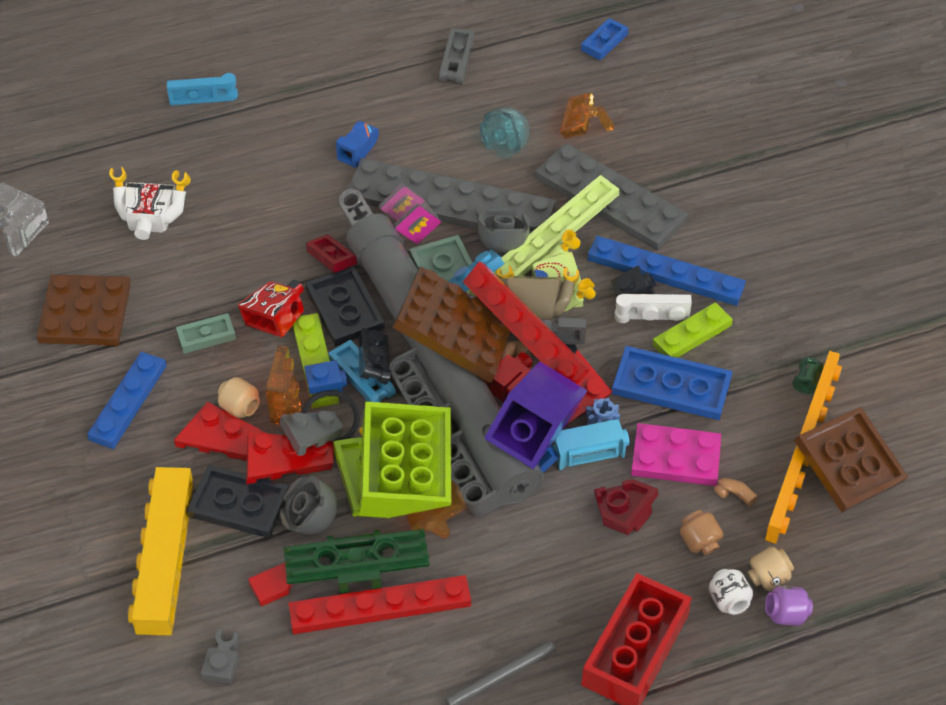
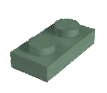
(206, 333)

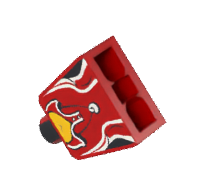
(273, 307)

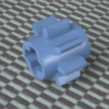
(602, 411)

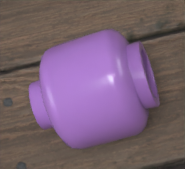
(788, 605)

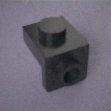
(634, 282)

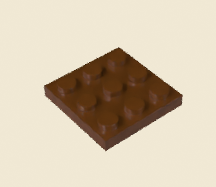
(84, 310)
(851, 459)

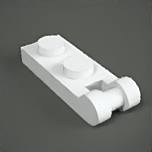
(652, 307)

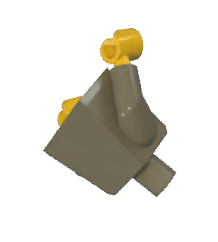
(542, 295)

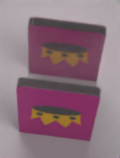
(412, 213)

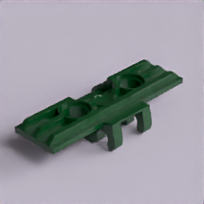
(357, 562)

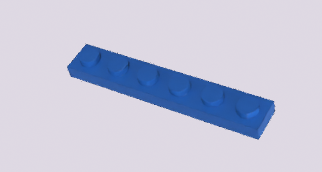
(668, 270)

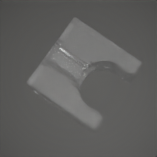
(20, 217)

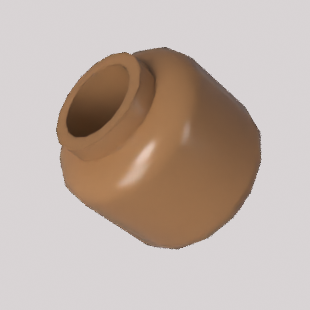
(701, 532)

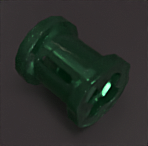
(808, 375)

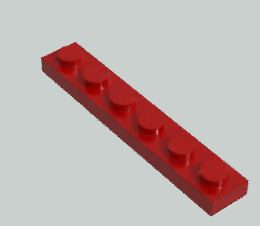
(524, 323)
(379, 604)

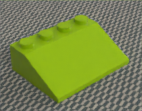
(404, 459)

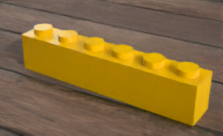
(162, 552)

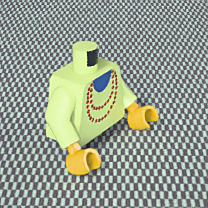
(558, 259)

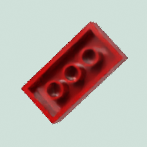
(636, 641)

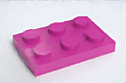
(676, 454)

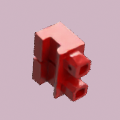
(509, 374)

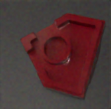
(626, 505)

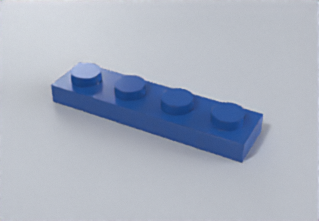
(126, 400)

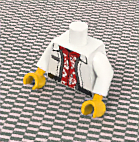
(149, 206)

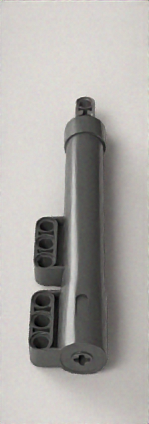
(440, 382)

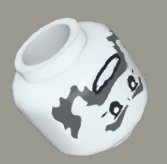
(730, 591)

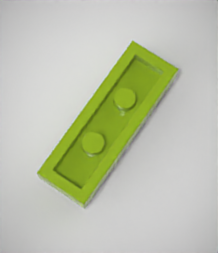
(692, 331)

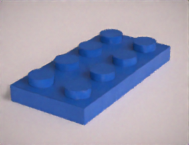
(672, 382)

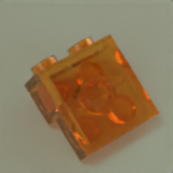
(282, 386)

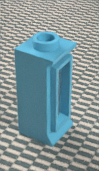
(591, 443)

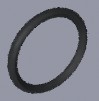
(338, 394)

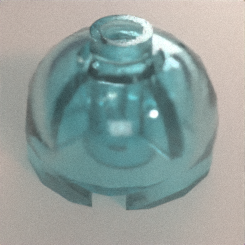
(505, 131)

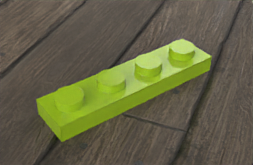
(312, 350)

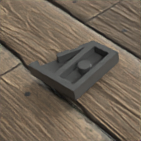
(310, 429)

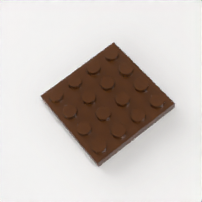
(452, 324)

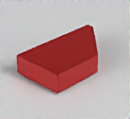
(270, 585)

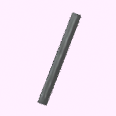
(500, 674)

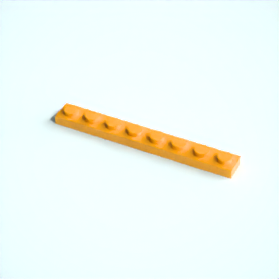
(795, 476)

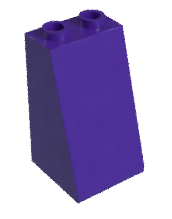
(535, 414)

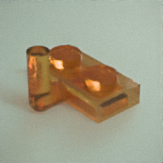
(578, 115)
(435, 519)

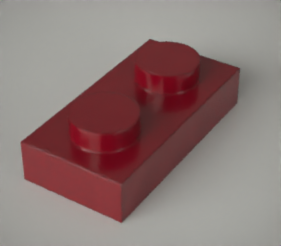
(331, 253)

